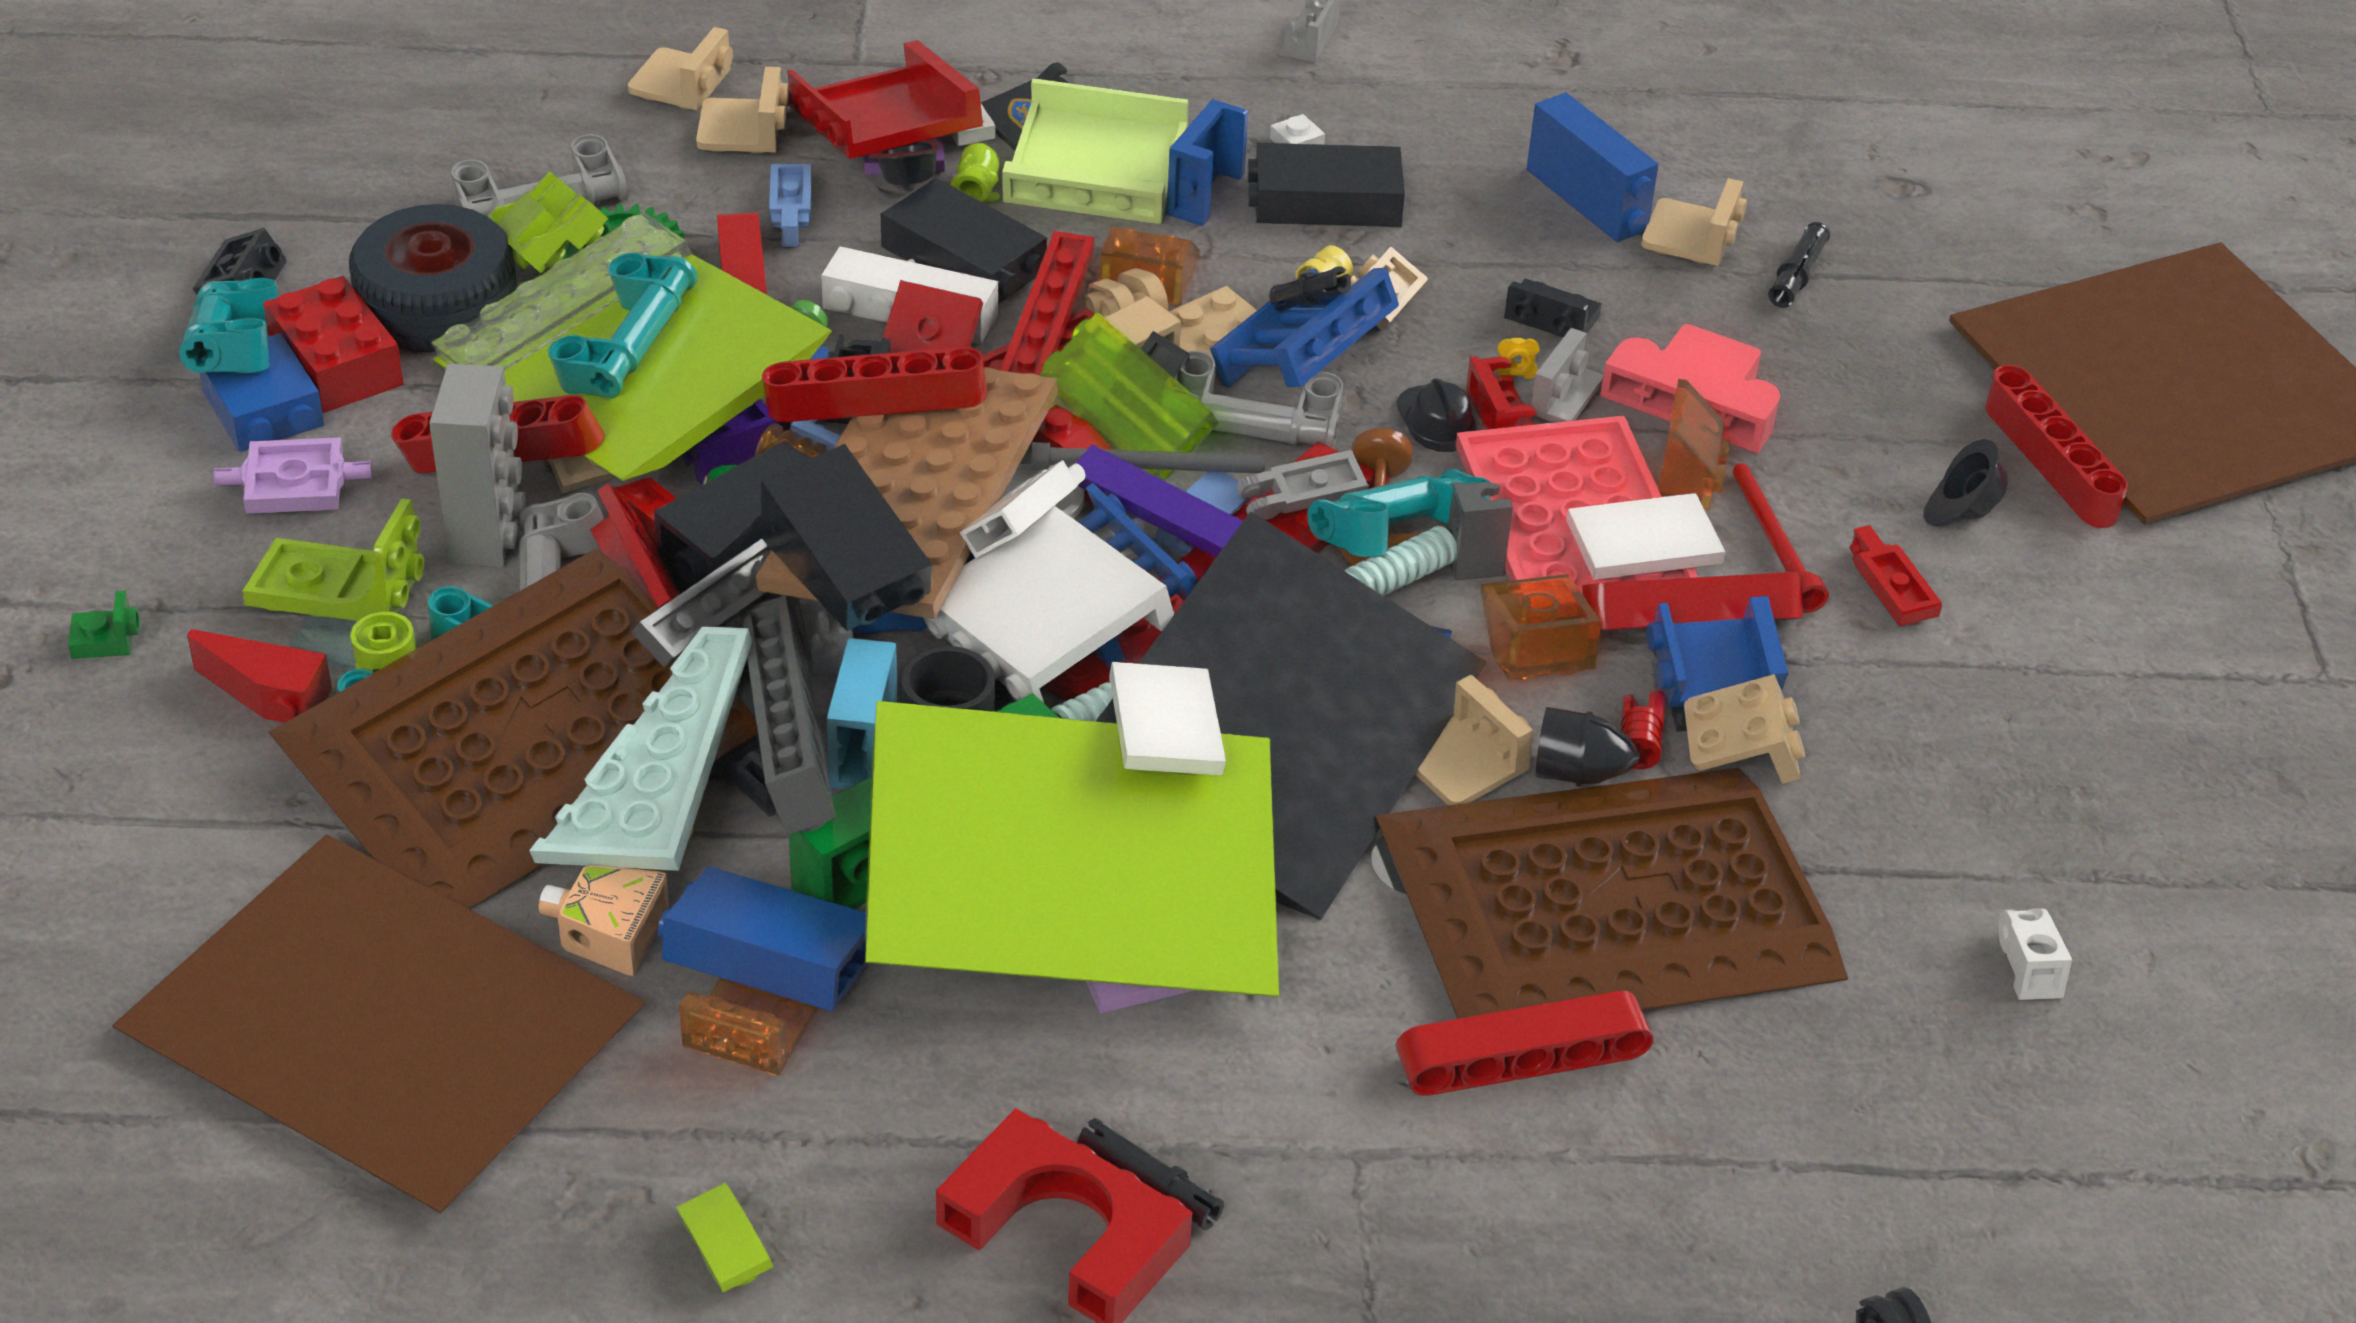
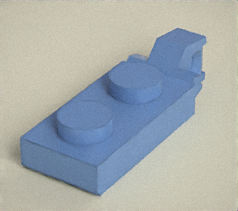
(790, 200)

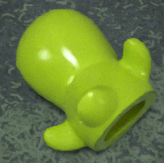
(978, 173)

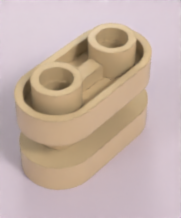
(1132, 285)

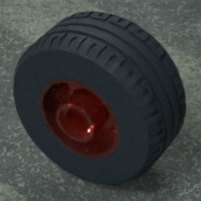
(431, 270)

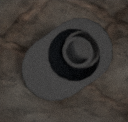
(908, 163)
(1436, 414)
(1970, 485)

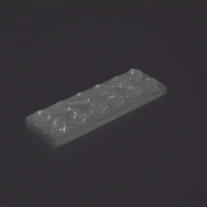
(555, 300)

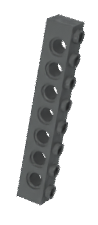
(787, 718)

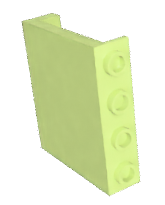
(1095, 151)

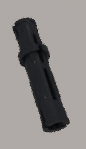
(1795, 272)
(1151, 1171)

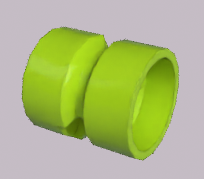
(381, 640)

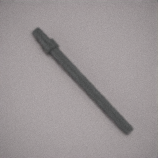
(1043, 455)

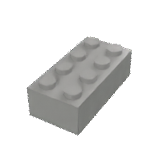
(477, 464)

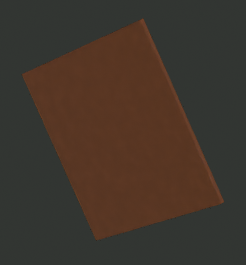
(2181, 377)

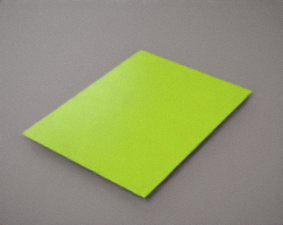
(690, 378)
(1050, 860)

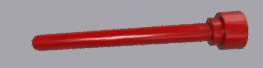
(1812, 587)

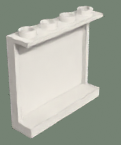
(1047, 602)

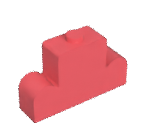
(1713, 364)

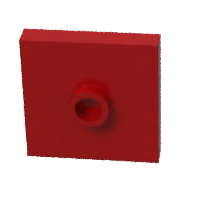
(931, 318)

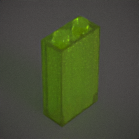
(1126, 393)

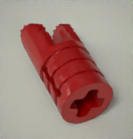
(1644, 727)

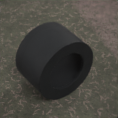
(949, 675)

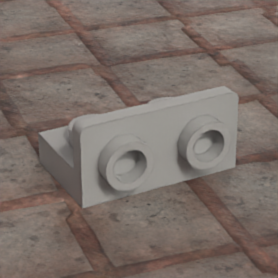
(1563, 382)

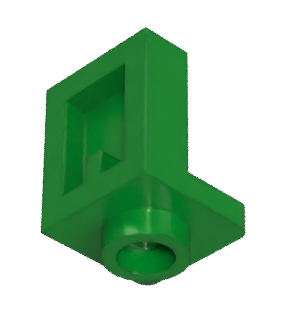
(104, 632)

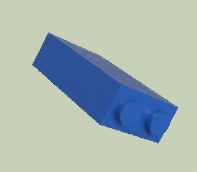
(1592, 166)
(766, 938)

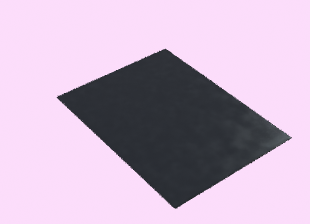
(1335, 683)

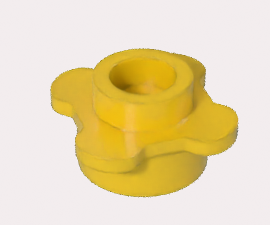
(1519, 347)

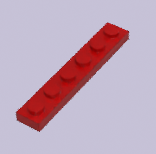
(1049, 303)

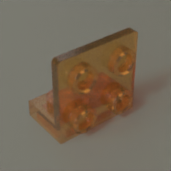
(744, 1025)

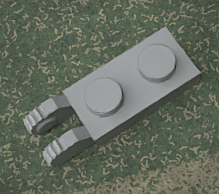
(1302, 483)

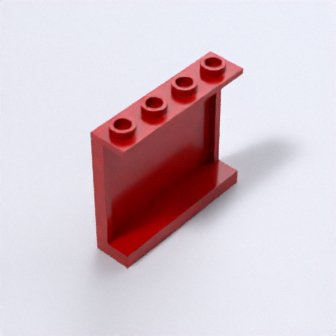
(890, 106)

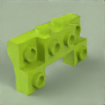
(546, 221)

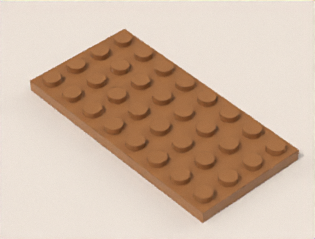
(940, 473)

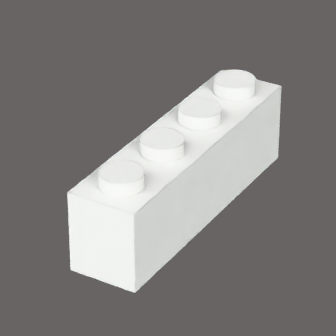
(868, 283)

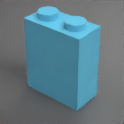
(864, 677)

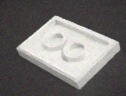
(1645, 536)
(1166, 719)

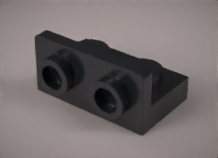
(244, 258)
(1550, 308)

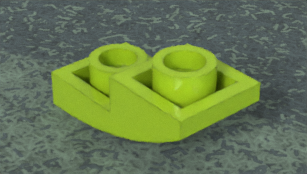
(724, 1237)

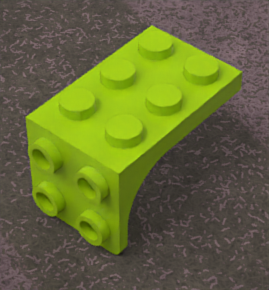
(341, 579)

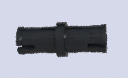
(1310, 289)

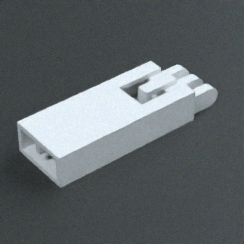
(1021, 507)

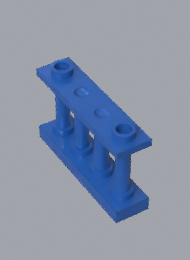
(1304, 336)
(1177, 577)

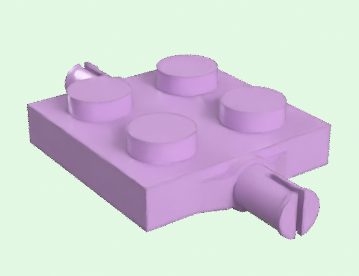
(293, 475)

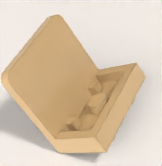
(684, 77)
(745, 123)
(1696, 230)
(1744, 724)
(1477, 748)

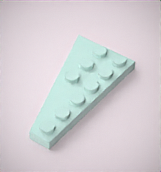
(655, 772)

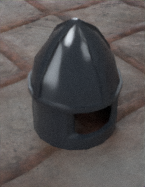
(1582, 748)

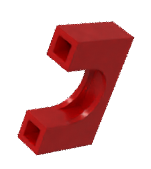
(1033, 1163)

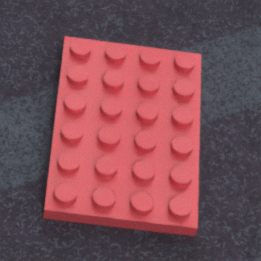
(1557, 469)

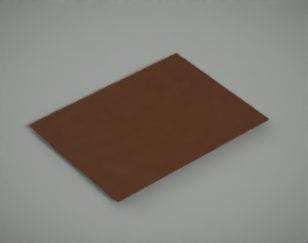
(488, 730)
(1612, 889)
(381, 1020)

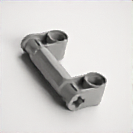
(594, 177)
(1311, 421)
(559, 533)

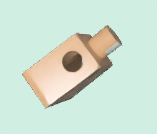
(609, 914)

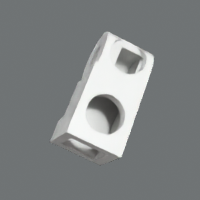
(2035, 953)

